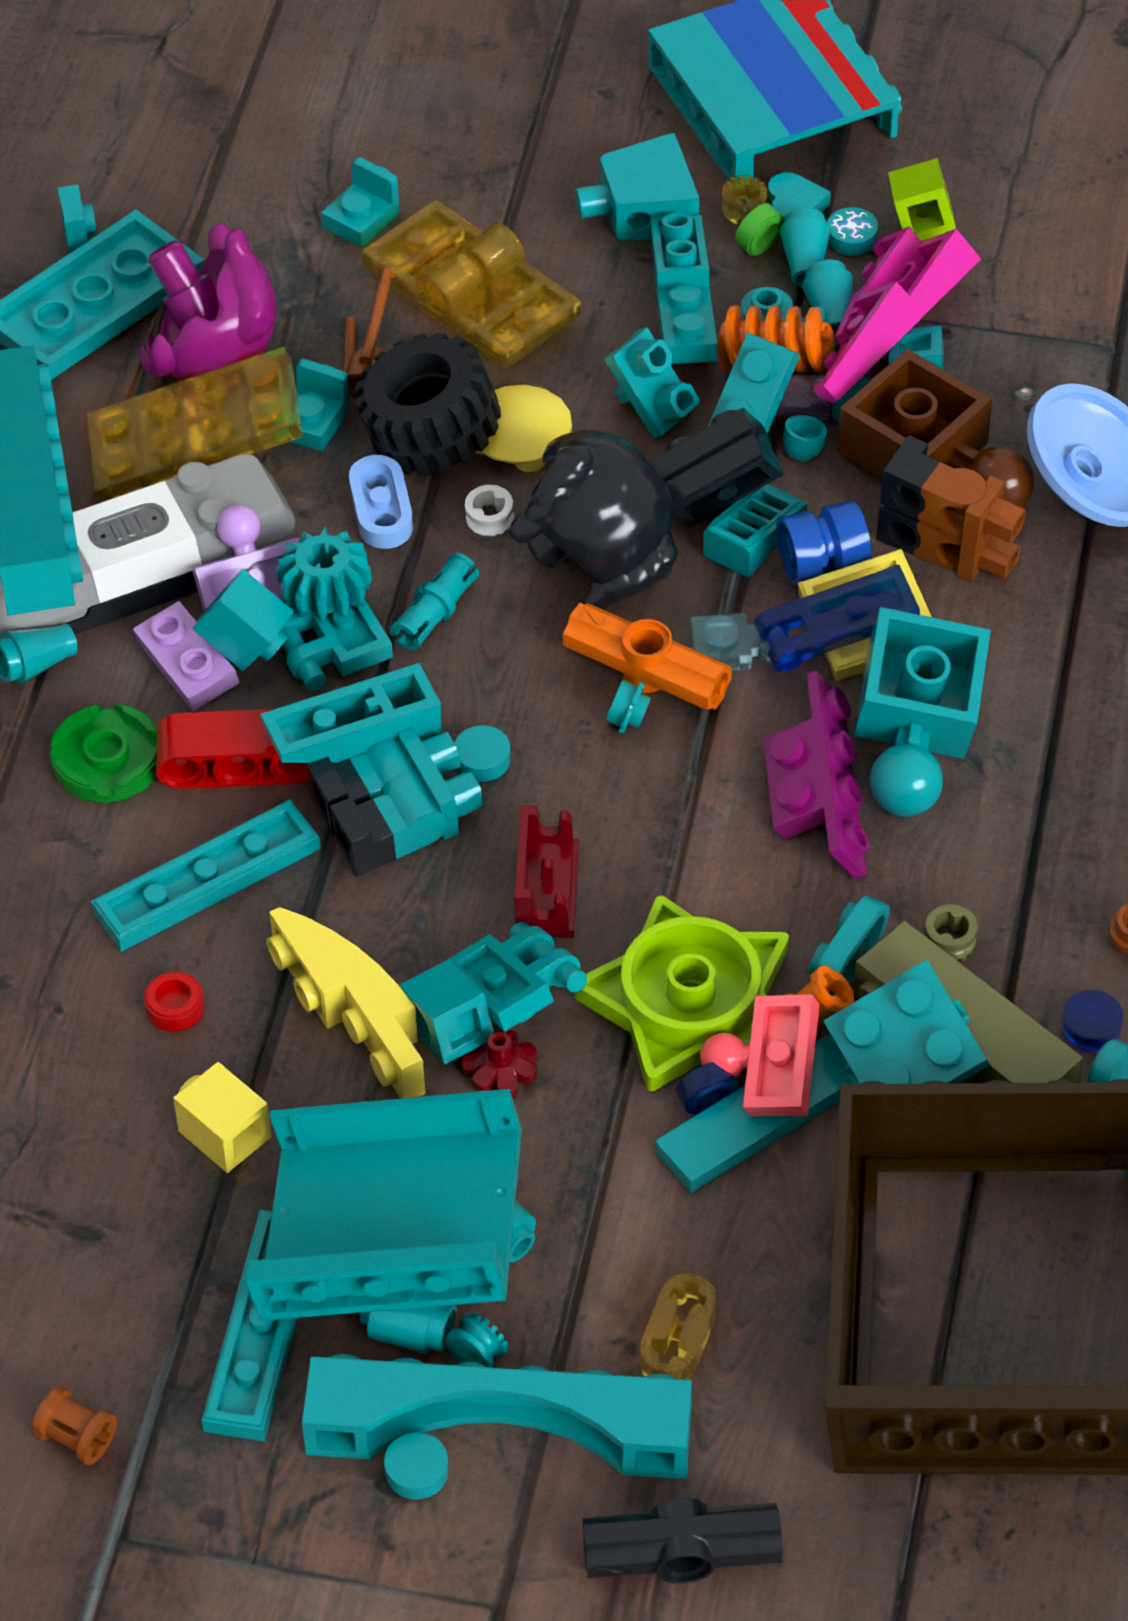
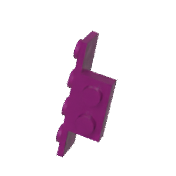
(814, 777)

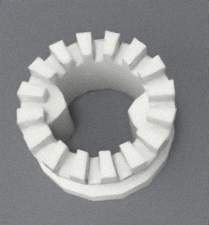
(493, 524)

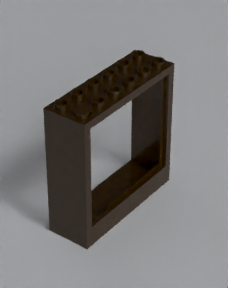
(961, 1427)

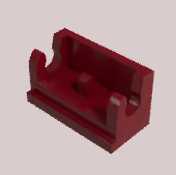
(546, 873)

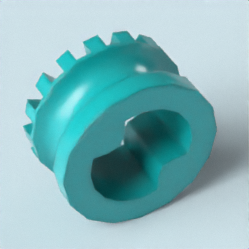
(476, 1341)

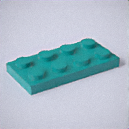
(88, 294)

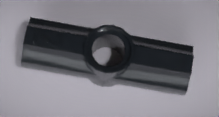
(682, 1540)

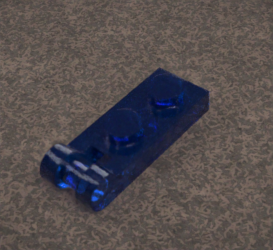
(832, 617)

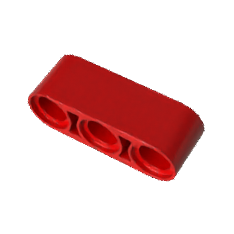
(220, 752)

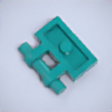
(348, 642)
(509, 985)

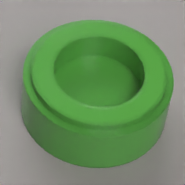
(759, 229)

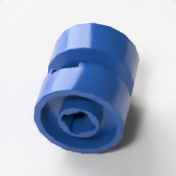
(824, 542)

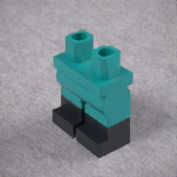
(393, 798)

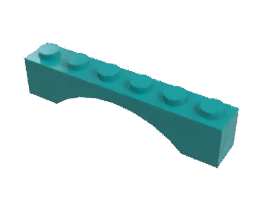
(628, 1421)

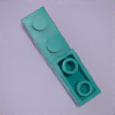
(683, 288)

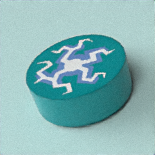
(852, 231)

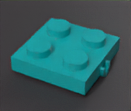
(907, 1033)

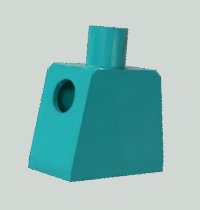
(638, 185)

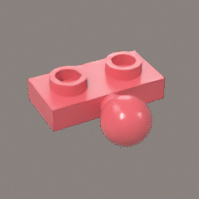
(776, 1059)

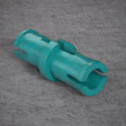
(434, 601)

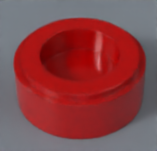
(174, 1001)

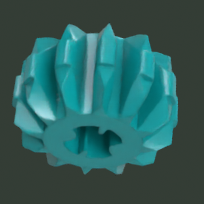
(324, 574)

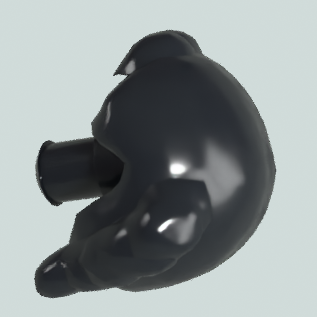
(602, 510)

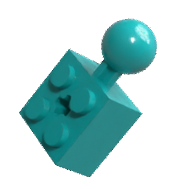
(923, 698)

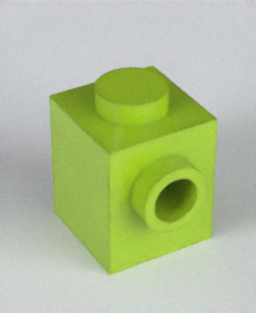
(922, 199)

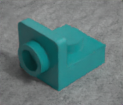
(364, 205)
(321, 402)

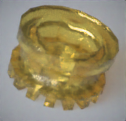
(741, 188)

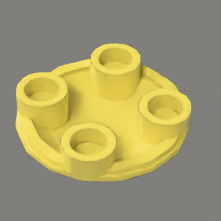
(527, 425)

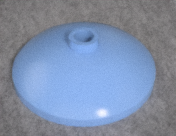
(1082, 450)

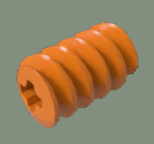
(809, 338)

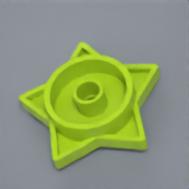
(683, 986)

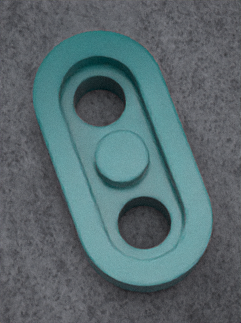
(857, 932)

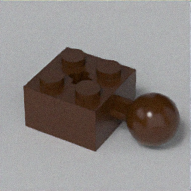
(937, 409)

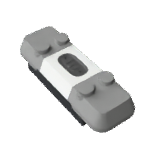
(143, 543)

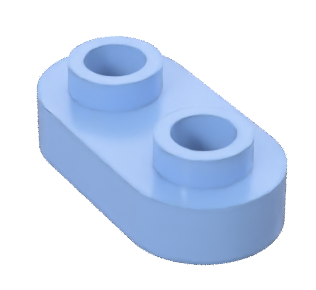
(380, 501)

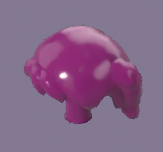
(210, 315)

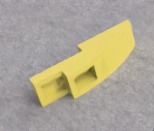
(353, 990)

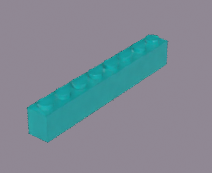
(35, 506)

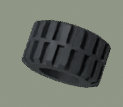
(428, 403)

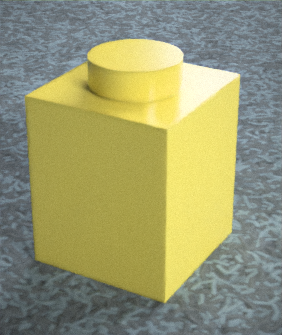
(222, 1116)

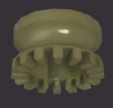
(957, 919)

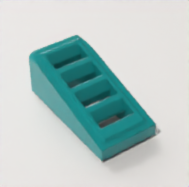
(744, 555)

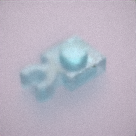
(728, 639)

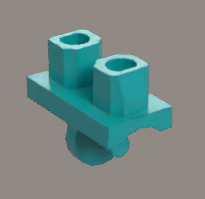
(650, 382)

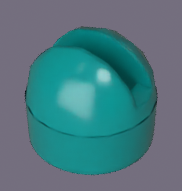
(803, 437)

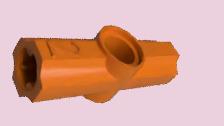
(647, 655)

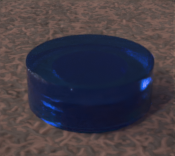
(1092, 1019)
(705, 1087)

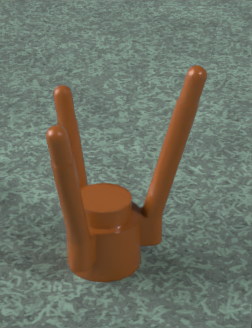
(356, 361)

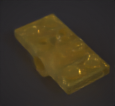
(473, 282)
(194, 420)

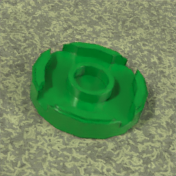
(105, 753)

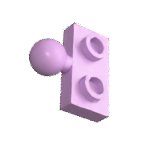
(239, 528)
(184, 657)

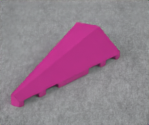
(896, 295)

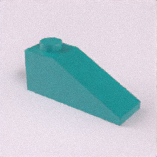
(355, 717)

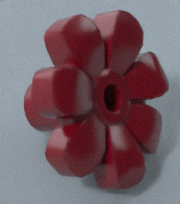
(501, 1063)

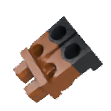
(947, 514)

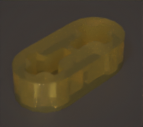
(666, 1326)

